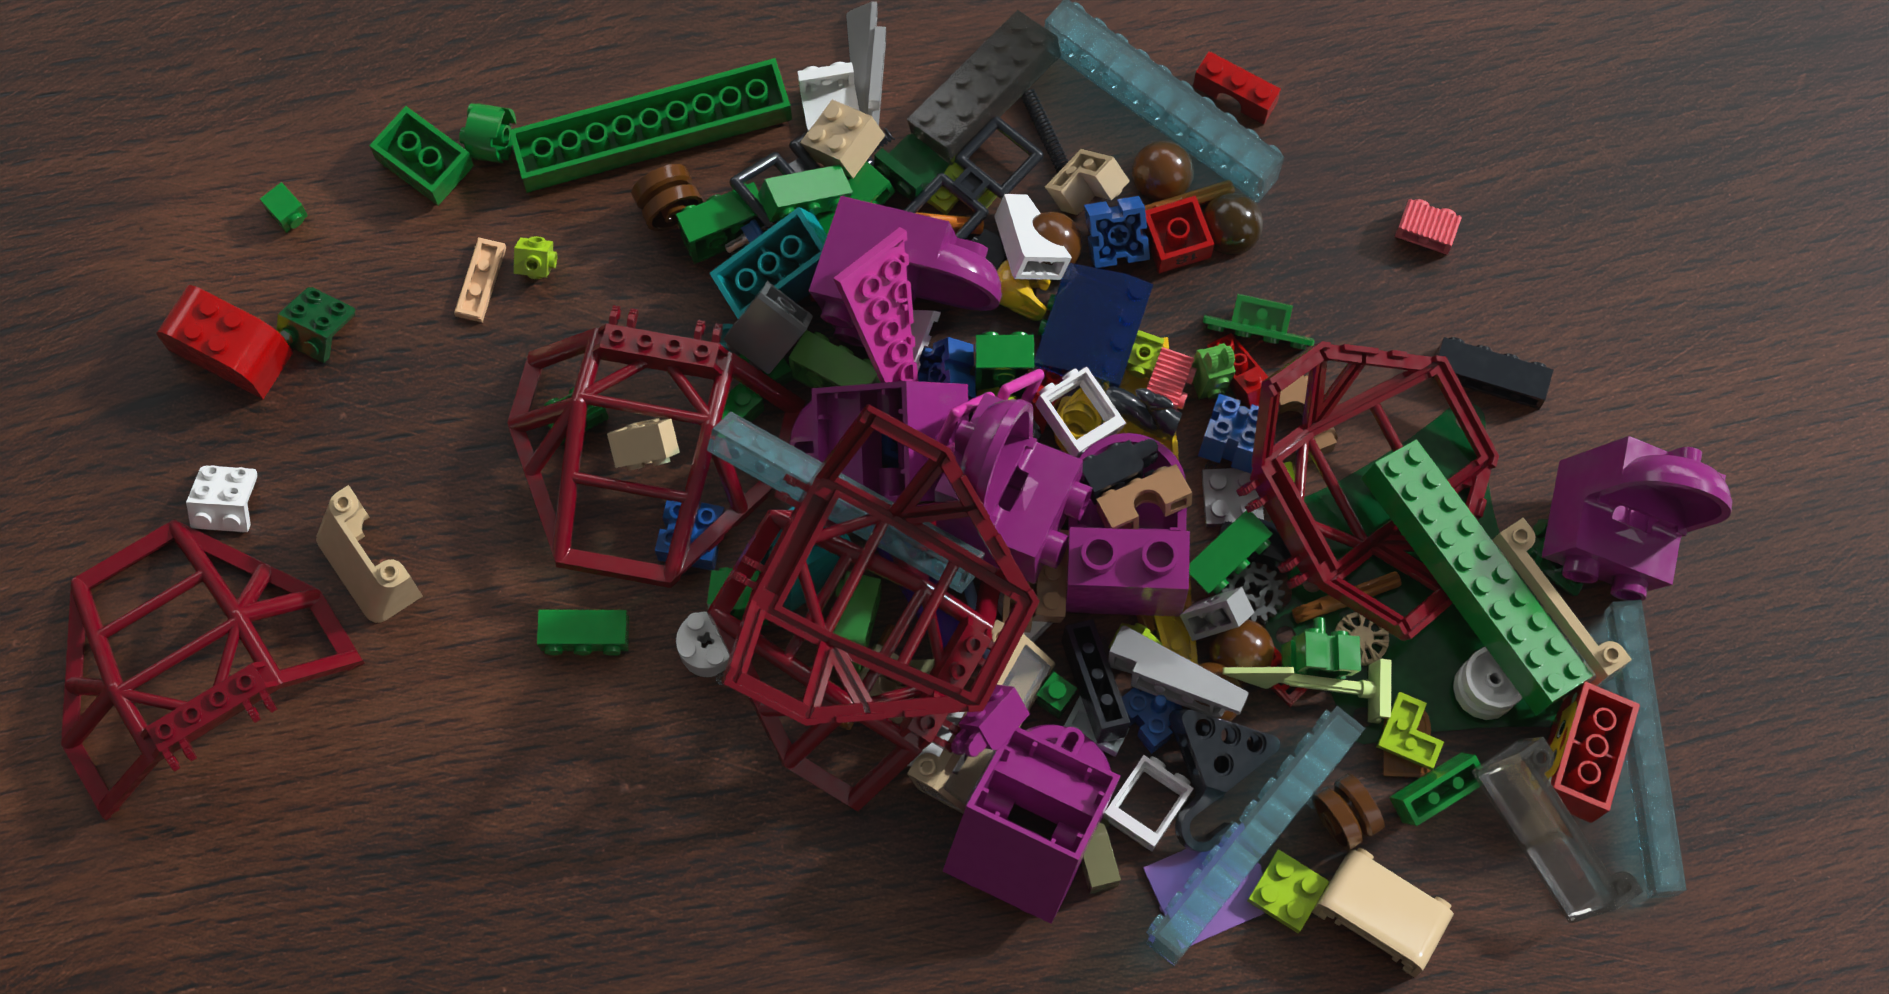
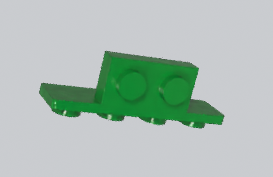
(1260, 318)

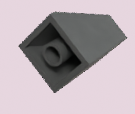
(767, 328)

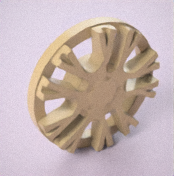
(1366, 637)

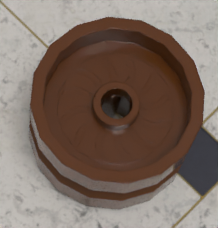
(665, 194)
(1348, 812)

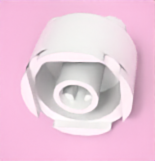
(689, 640)

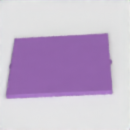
(1171, 874)

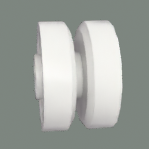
(1484, 687)

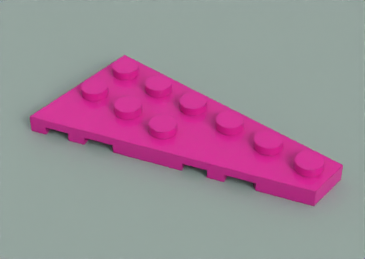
(881, 307)

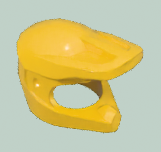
(1018, 293)
(1078, 415)

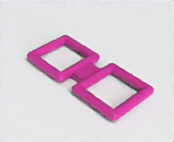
(1030, 381)

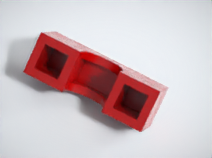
(1252, 92)

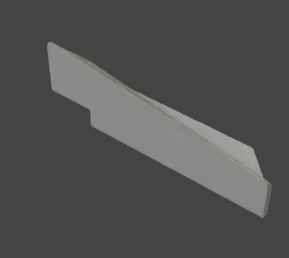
(867, 56)
(1169, 674)

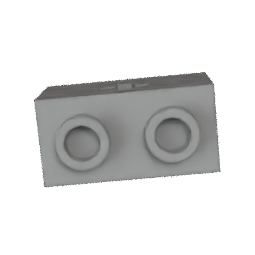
(1217, 614)

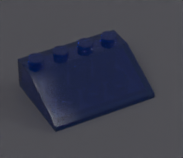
(1093, 323)

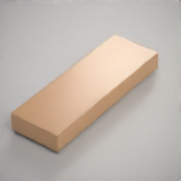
(480, 280)

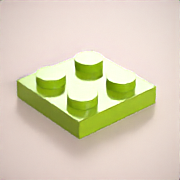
(1288, 891)

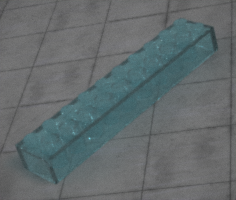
(1165, 101)
(1249, 842)

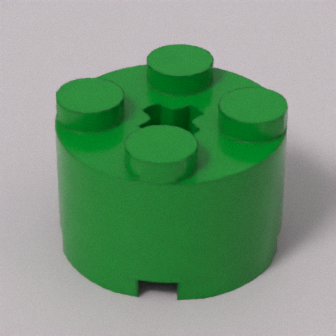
(487, 132)

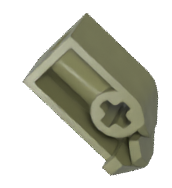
(1099, 861)

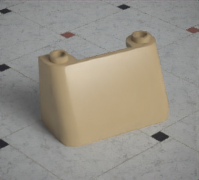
(376, 589)
(1385, 910)

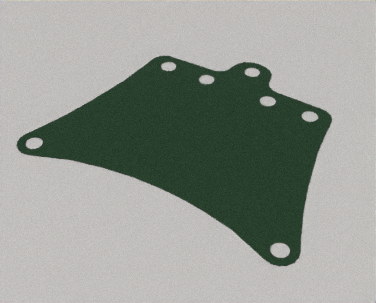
(1430, 660)

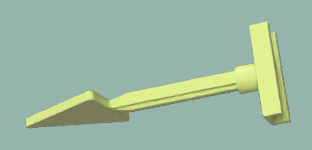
(1376, 689)

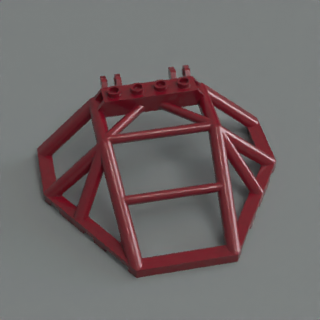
(640, 351)
(1285, 497)
(806, 529)
(952, 663)
(212, 707)

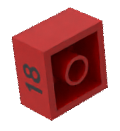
(1178, 234)

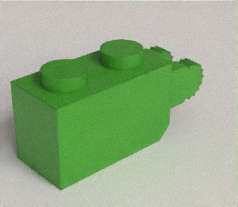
(1213, 371)

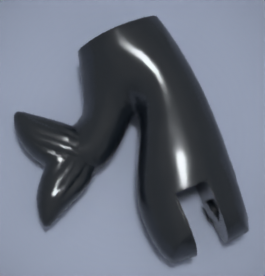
(1146, 410)

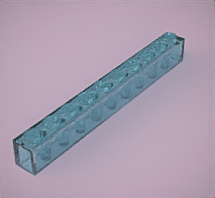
(771, 458)
(1647, 755)

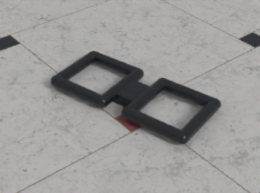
(803, 163)
(974, 181)

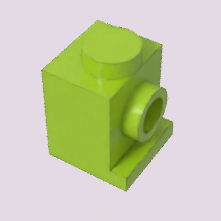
(1146, 344)

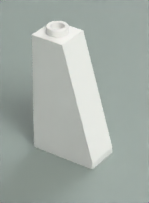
(1024, 245)

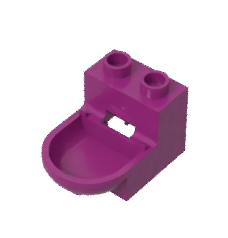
(938, 268)
(911, 402)
(1019, 482)
(1625, 510)
(1129, 568)
(1055, 776)

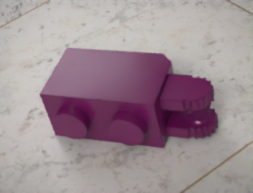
(991, 726)

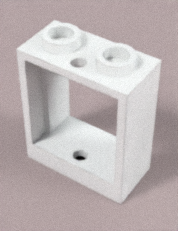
(1099, 399)
(1132, 827)

